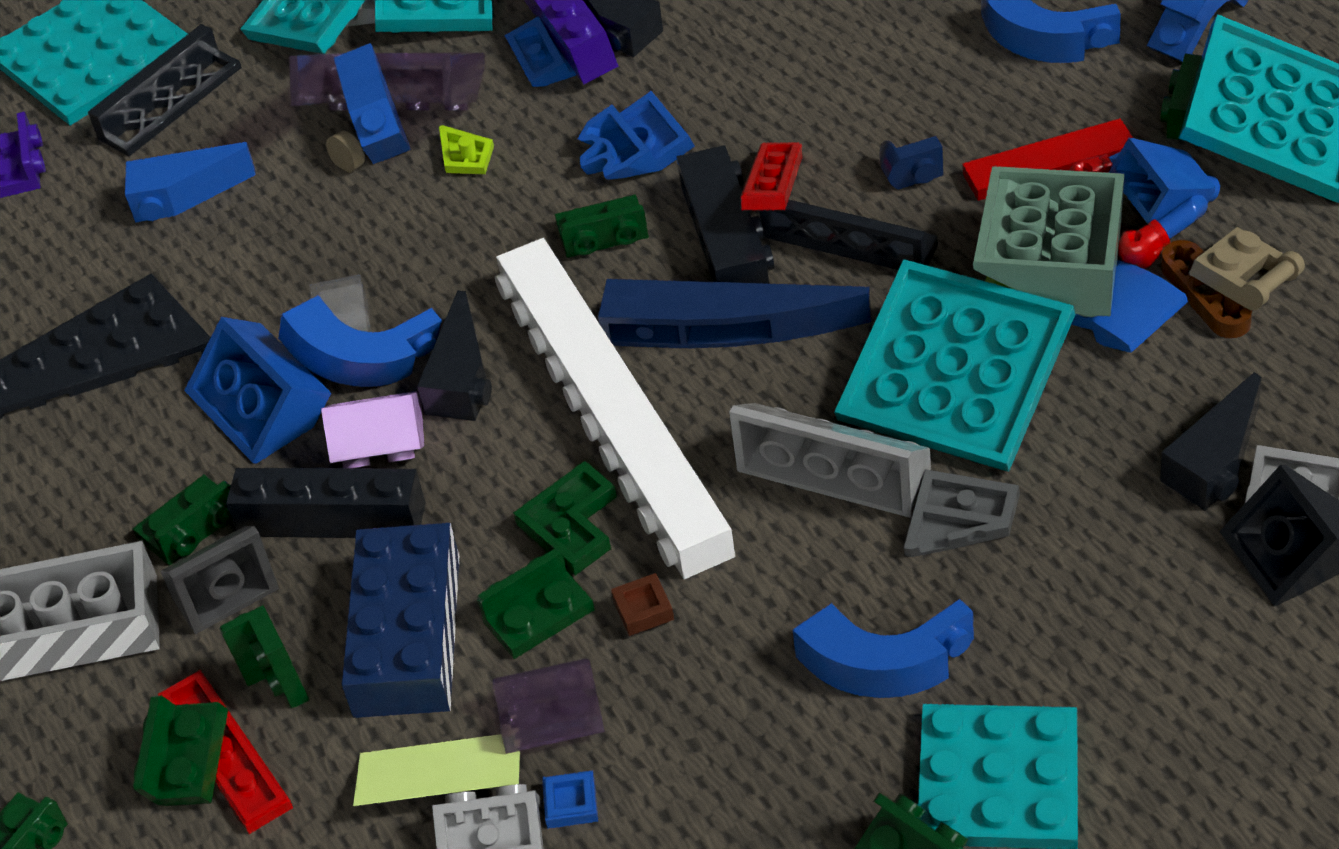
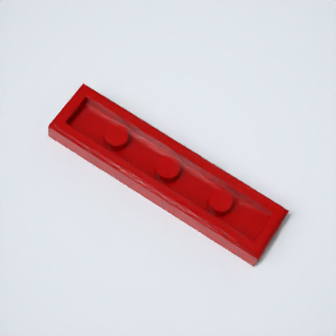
(1050, 154)
(772, 176)
(241, 771)

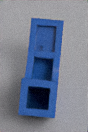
(1184, 25)
(1050, 34)
(352, 355)
(882, 664)

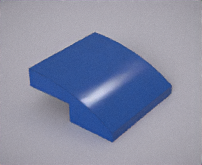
(538, 54)
(1138, 308)

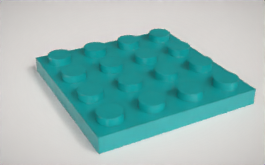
(85, 51)
(1267, 107)
(955, 364)

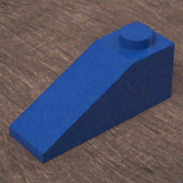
(371, 104)
(182, 180)

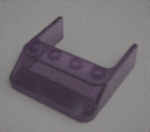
(409, 77)

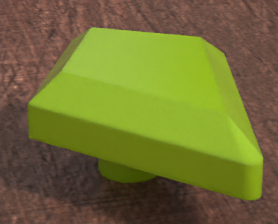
(465, 151)

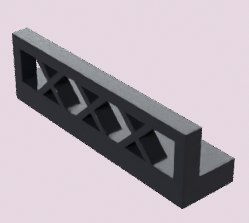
(157, 88)
(848, 235)

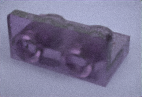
(547, 705)

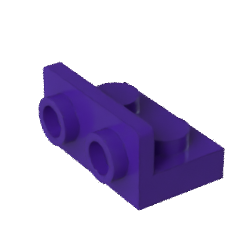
(20, 159)

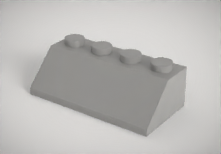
(828, 458)

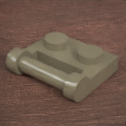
(1239, 257)

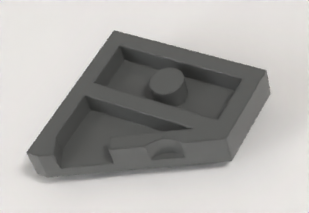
(959, 512)

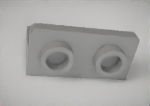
(494, 822)

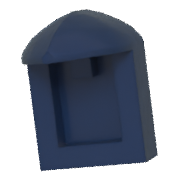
(911, 163)

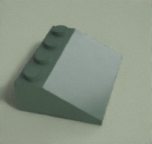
(1053, 234)

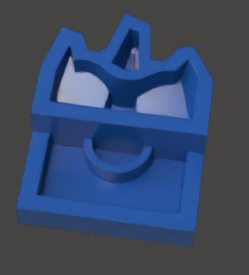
(633, 141)

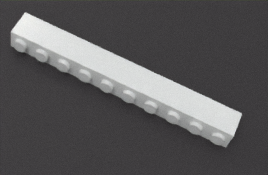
(614, 411)

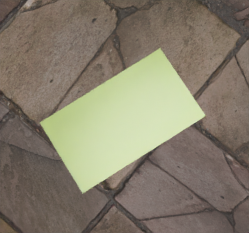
(435, 769)

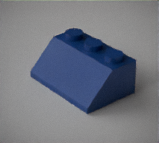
(255, 388)

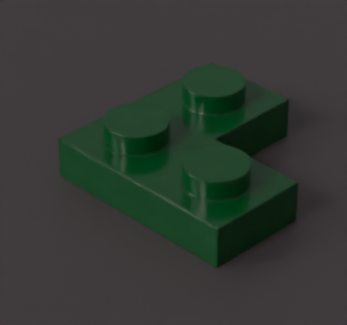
(561, 514)

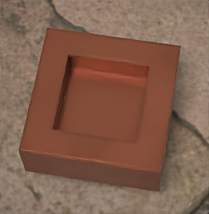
(642, 604)

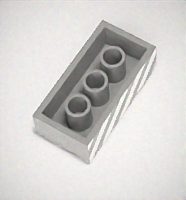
(77, 610)

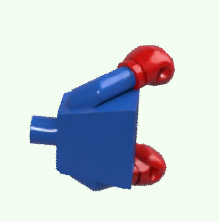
(1163, 188)

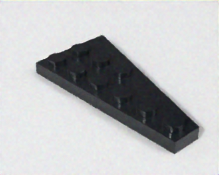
(101, 347)

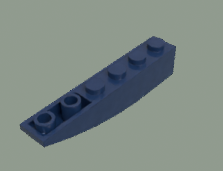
(725, 312)

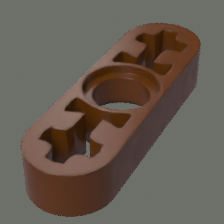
(1207, 306)

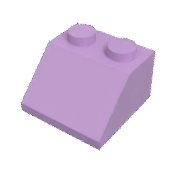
(374, 428)

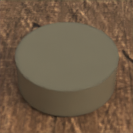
(345, 151)

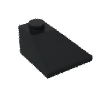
(1287, 535)

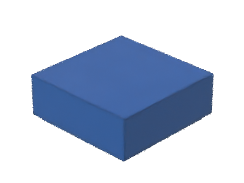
(570, 799)

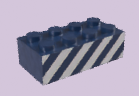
(401, 621)

